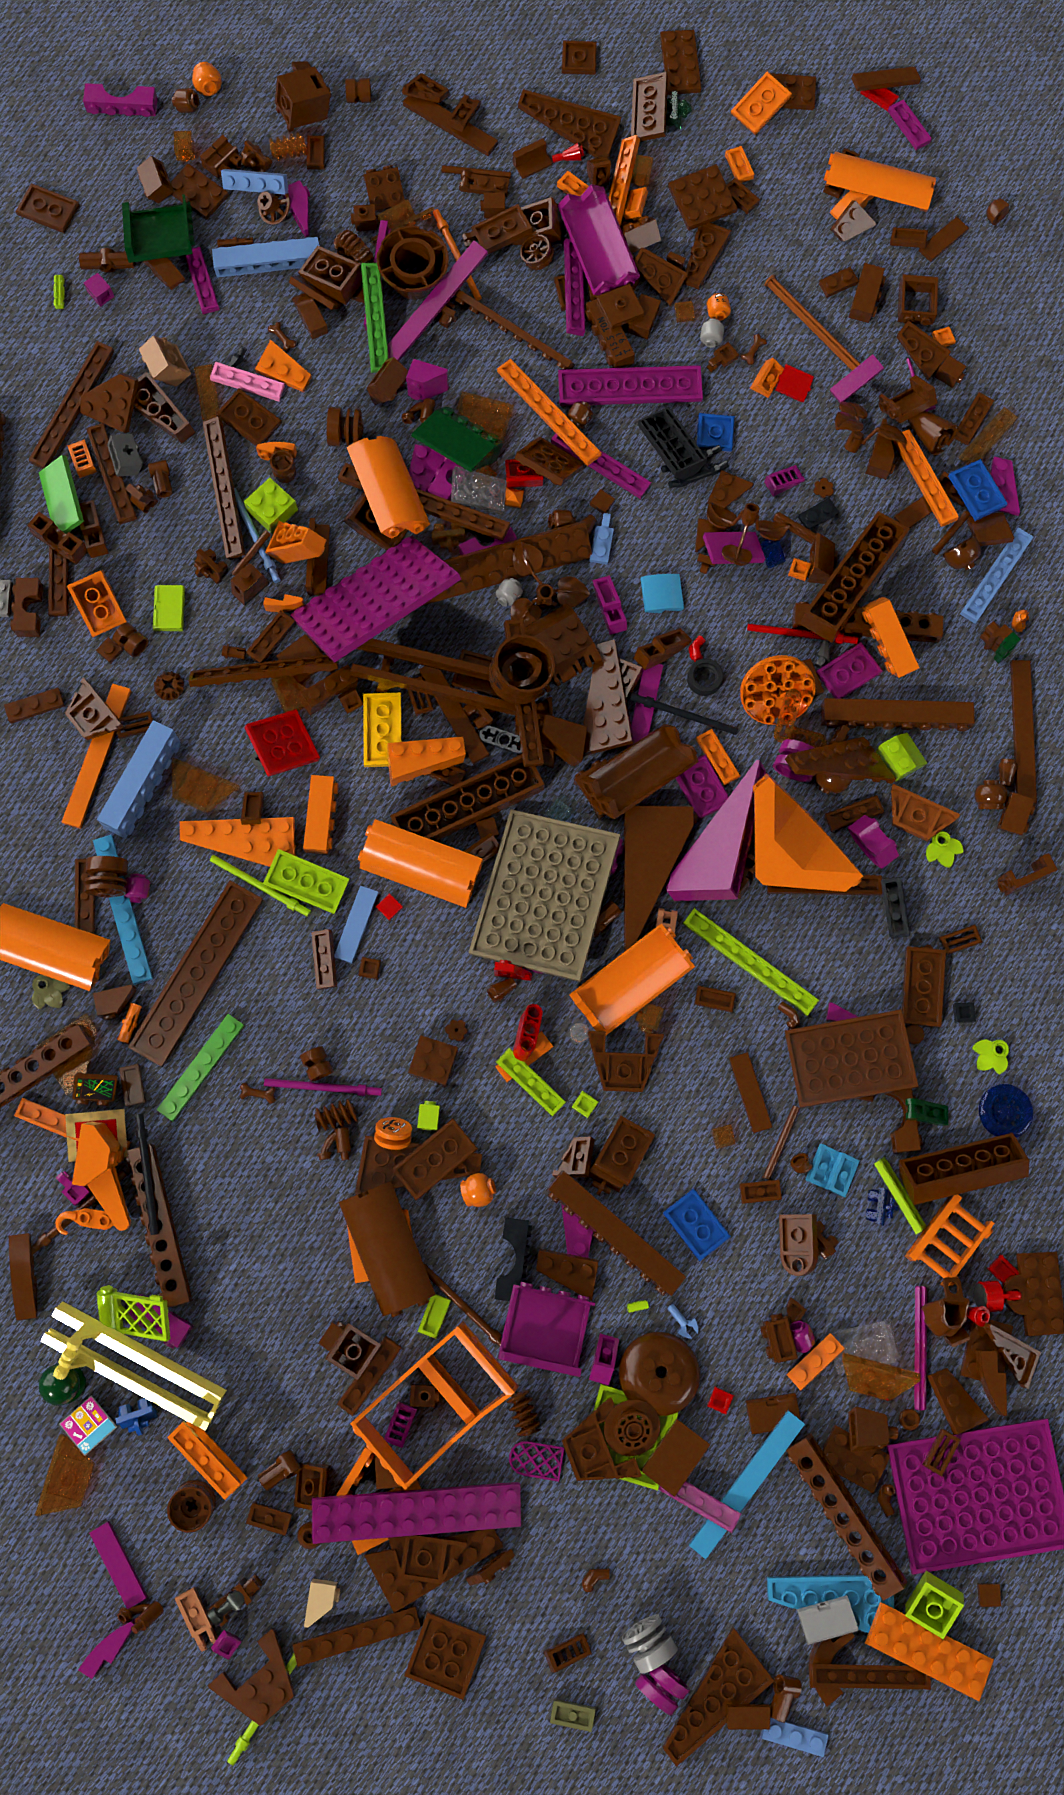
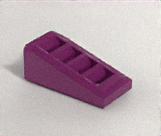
(772, 486)
(405, 1407)

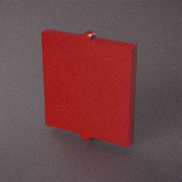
(794, 383)

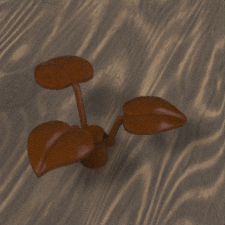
(846, 421)
(723, 518)
(570, 589)

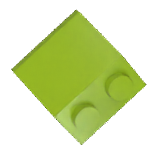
(901, 755)

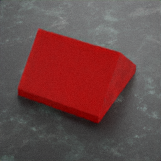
(520, 475)

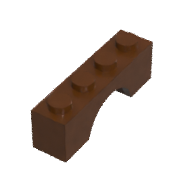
(906, 1136)

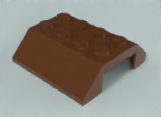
(566, 640)

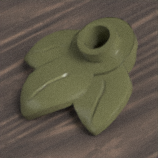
(50, 994)

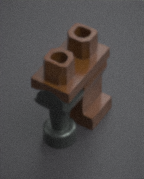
(234, 1600)

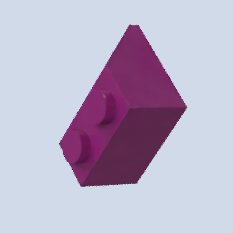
(426, 380)

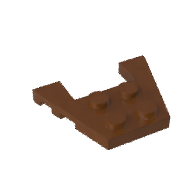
(623, 1070)
(590, 1453)
(265, 1691)

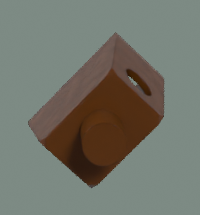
(869, 1430)

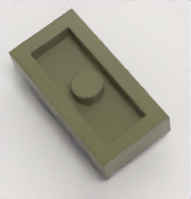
(572, 1715)

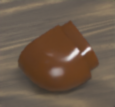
(997, 211)

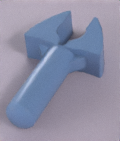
(682, 1321)

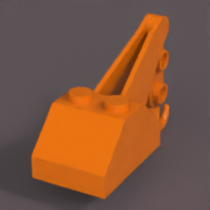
(96, 1167)

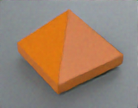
(513, 497)

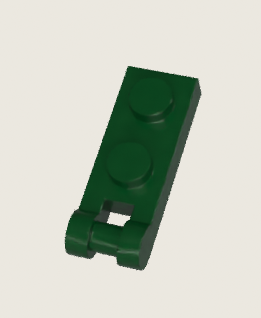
(927, 1112)

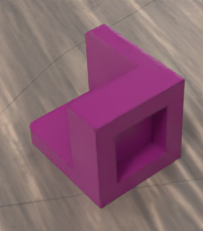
(98, 289)

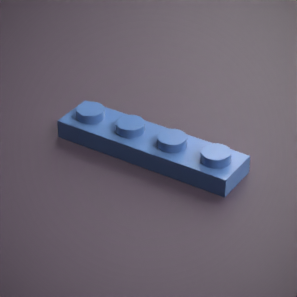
(254, 181)

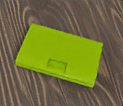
(168, 608)

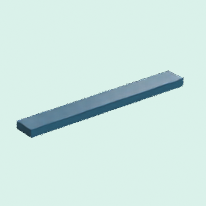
(750, 1479)

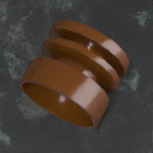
(344, 427)
(106, 876)
(180, 1512)

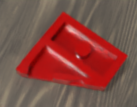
(506, 969)

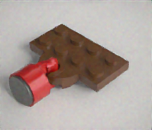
(1035, 1294)

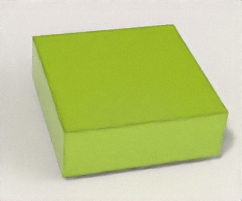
(585, 1104)
(636, 1306)

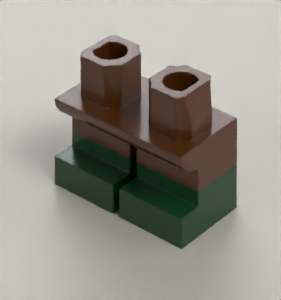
(1000, 640)

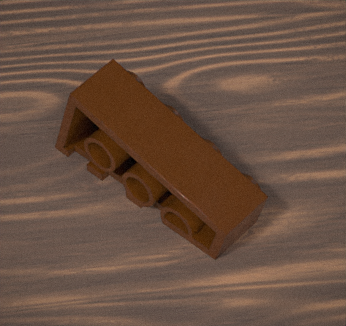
(160, 410)

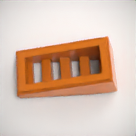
(86, 469)

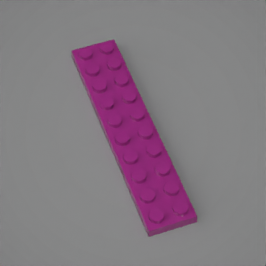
(415, 1512)

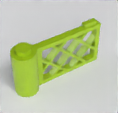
(112, 1313)

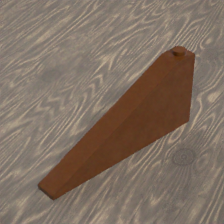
(650, 850)

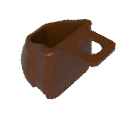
(949, 1313)

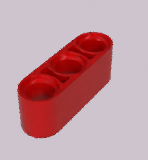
(523, 1038)

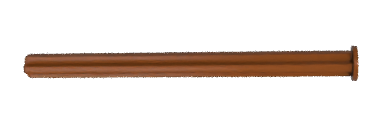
(812, 322)

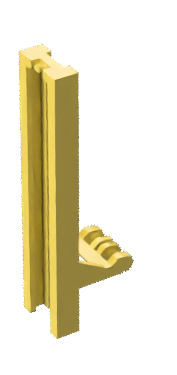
(77, 1355)

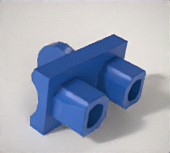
(138, 1419)

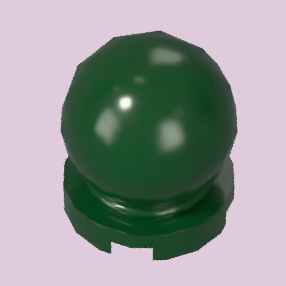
(62, 1391)

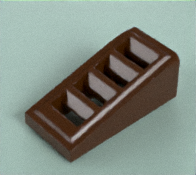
(564, 1645)

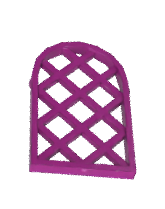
(545, 1461)

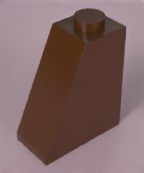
(563, 738)

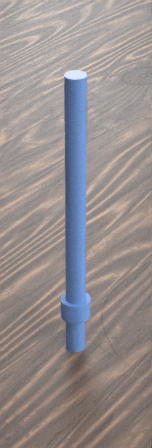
(268, 563)

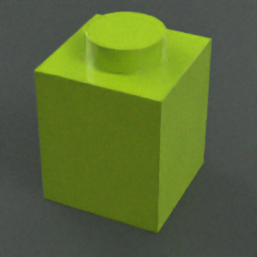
(428, 1116)

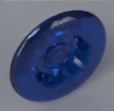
(1005, 1111)

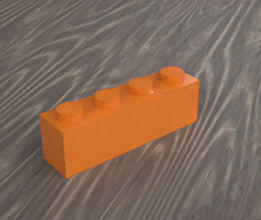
(319, 814)

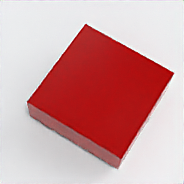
(389, 907)
(720, 1400)

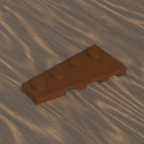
(706, 249)

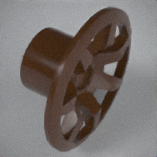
(270, 204)

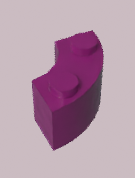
(873, 841)

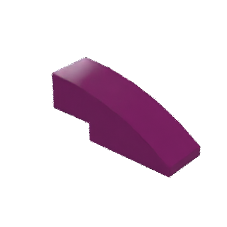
(610, 605)
(106, 1650)

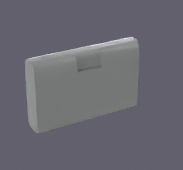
(827, 1620)

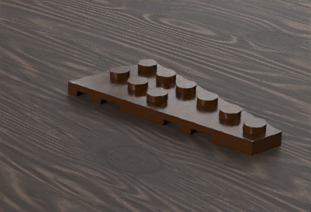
(574, 122)

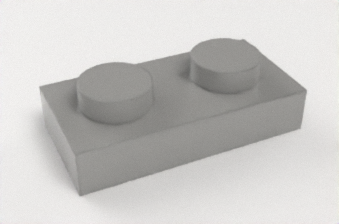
(5, 597)

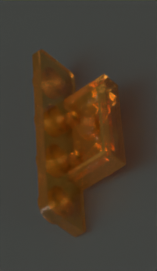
(401, 216)

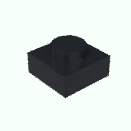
(964, 1012)

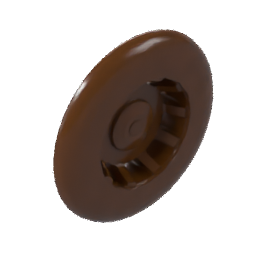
(632, 1428)

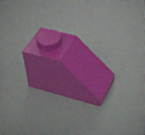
(604, 1359)

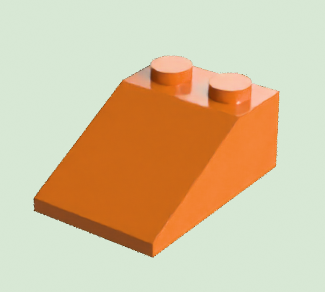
(97, 603)

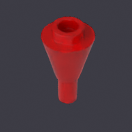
(573, 153)
(979, 1315)

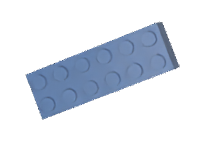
(139, 780)

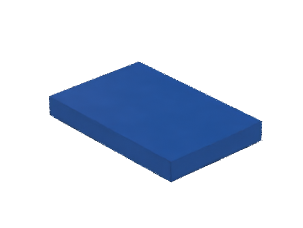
(977, 490)
(696, 1224)

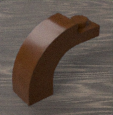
(823, 1654)

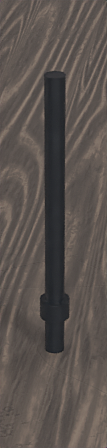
(650, 702)
(142, 1135)

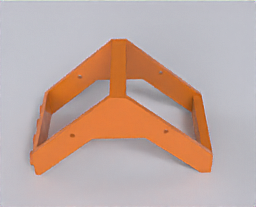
(449, 1390)

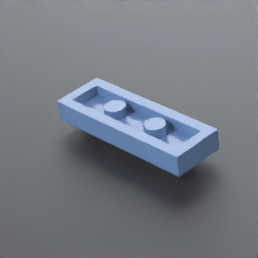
(796, 1737)

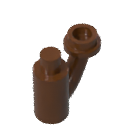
(427, 408)
(343, 1145)
(148, 1615)

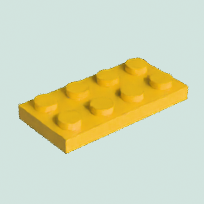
(381, 726)

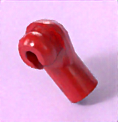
(694, 648)

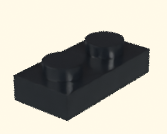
(818, 514)

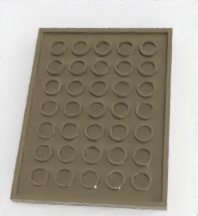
(545, 895)

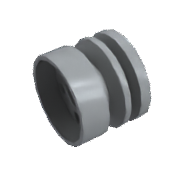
(651, 1648)

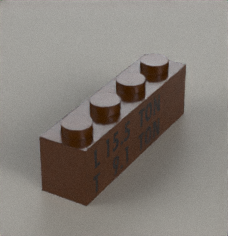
(612, 341)

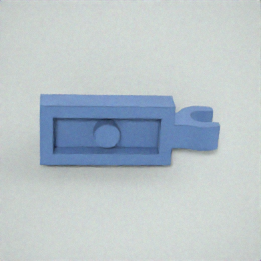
(602, 541)

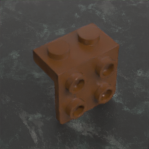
(384, 187)

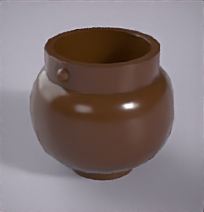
(991, 795)

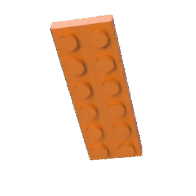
(926, 1652)

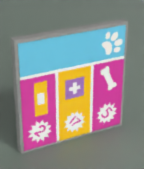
(88, 1425)

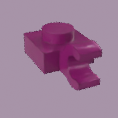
(73, 1192)

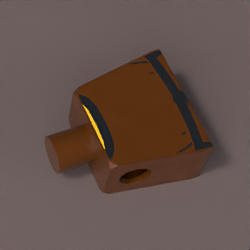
(248, 584)

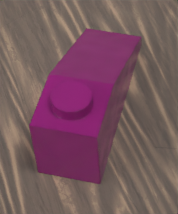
(300, 206)

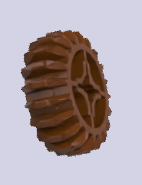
(352, 247)

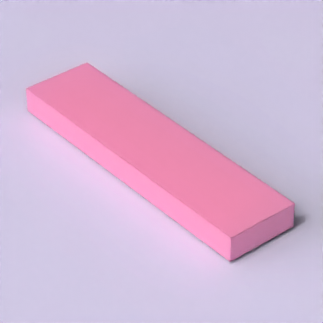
(247, 381)

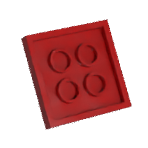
(282, 742)

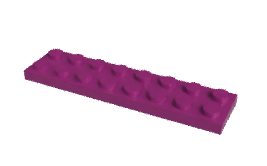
(630, 385)

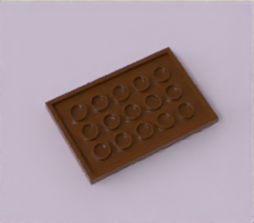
(851, 1058)

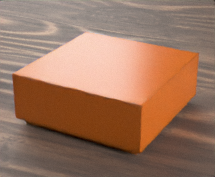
(944, 336)
(799, 569)

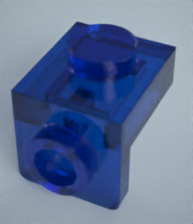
(772, 552)

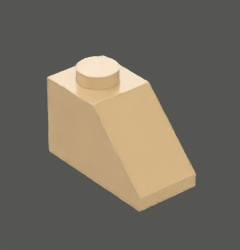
(321, 1599)

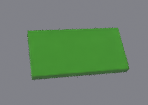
(61, 495)

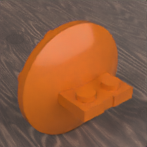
(767, 684)

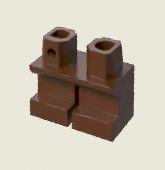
(221, 156)

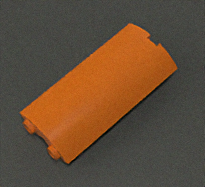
(880, 180)
(388, 486)
(420, 863)
(51, 947)
(632, 979)

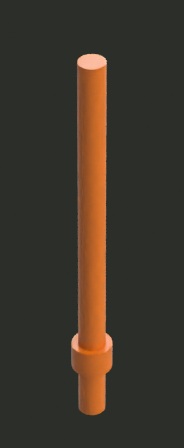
(444, 228)

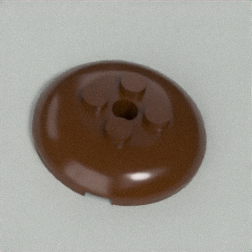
(662, 1351)

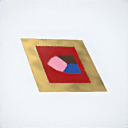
(112, 1118)

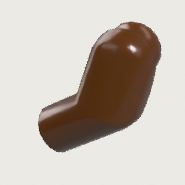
(794, 1020)
(884, 1497)
(592, 1578)

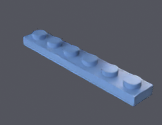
(996, 576)

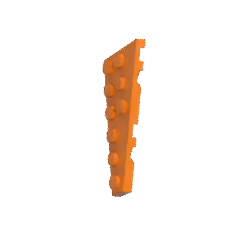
(249, 842)

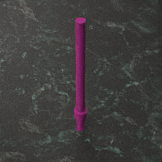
(360, 1090)

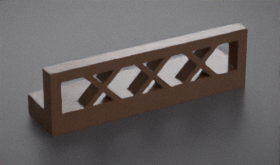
(318, 567)

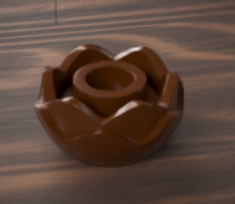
(303, 1538)

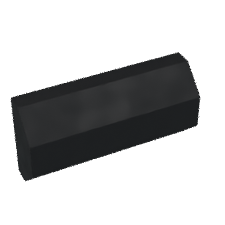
(673, 443)

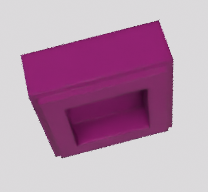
(226, 1644)

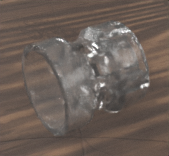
(578, 1033)

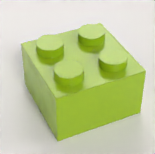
(270, 505)
(934, 1604)

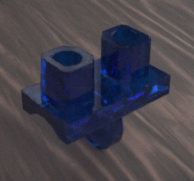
(879, 1215)

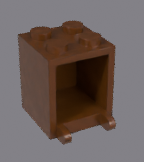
(302, 97)

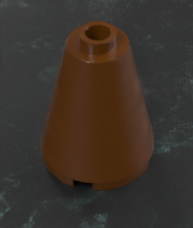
(933, 431)

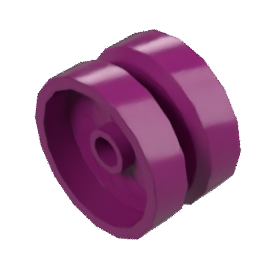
(781, 766)
(661, 1687)

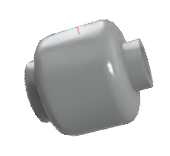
(712, 332)
(509, 592)

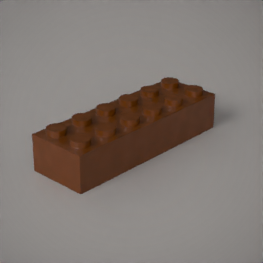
(963, 1168)

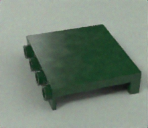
(158, 232)

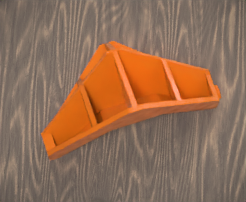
(793, 846)

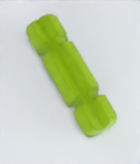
(59, 291)

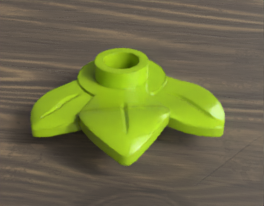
(943, 852)
(989, 1058)

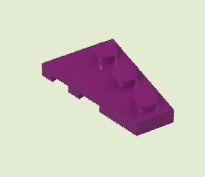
(1003, 476)
(577, 1238)

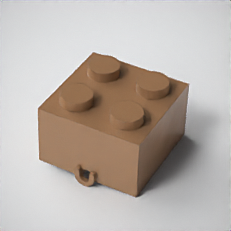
(164, 361)

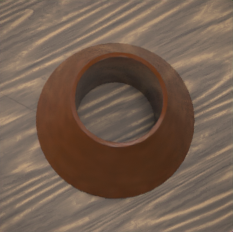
(412, 248)

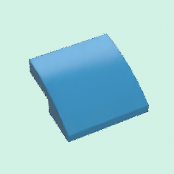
(662, 593)
(832, 1170)

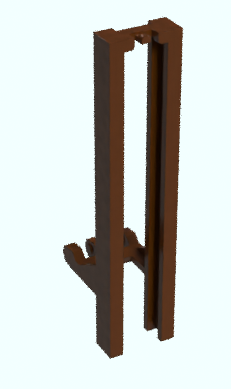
(388, 680)

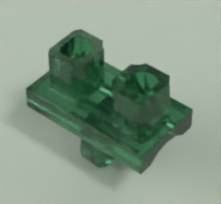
(677, 109)

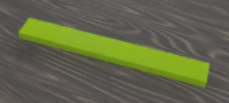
(750, 962)

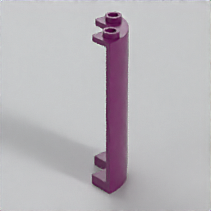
(598, 240)

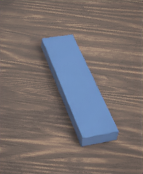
(356, 924)

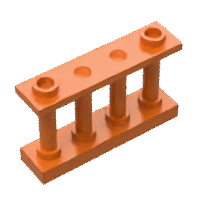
(941, 1221)
(208, 1458)

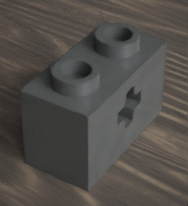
(124, 454)

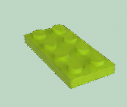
(306, 881)

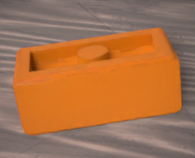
(767, 377)

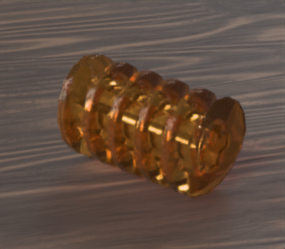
(288, 146)

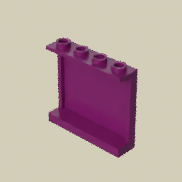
(545, 1329)

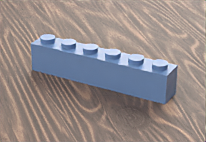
(263, 256)

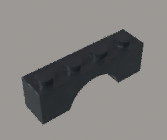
(516, 1233)

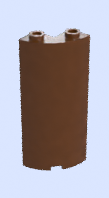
(639, 771)
(387, 1249)

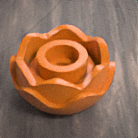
(1019, 620)

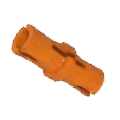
(129, 1023)

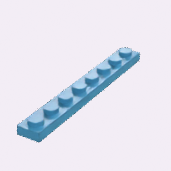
(126, 922)

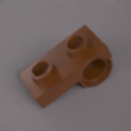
(142, 497)

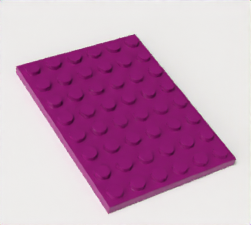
(374, 597)
(990, 1504)

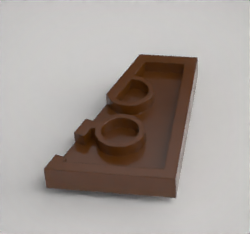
(660, 274)
(923, 349)
(955, 1402)

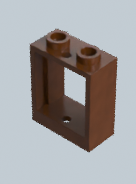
(918, 284)

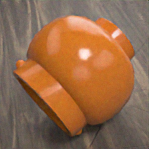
(206, 79)
(478, 1190)

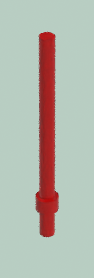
(799, 633)

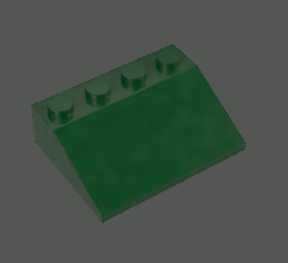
(459, 439)

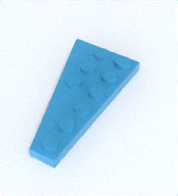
(809, 1590)

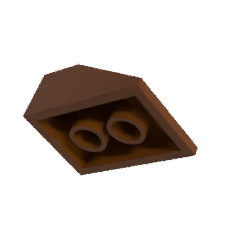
(544, 220)
(332, 274)
(363, 522)

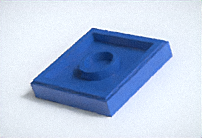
(715, 431)

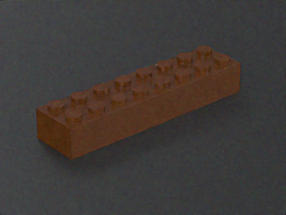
(854, 577)
(470, 800)

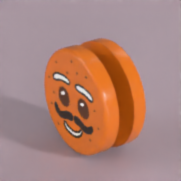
(393, 1133)

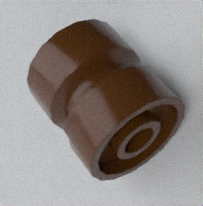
(358, 90)
(283, 466)
(131, 640)
(316, 1063)

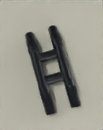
(705, 471)

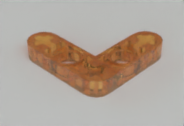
(791, 731)

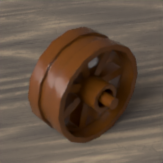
(536, 251)

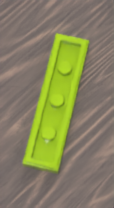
(530, 1082)
(900, 1195)

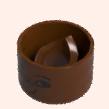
(531, 654)

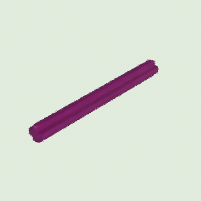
(920, 1388)

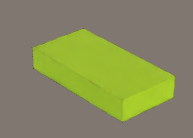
(434, 1316)

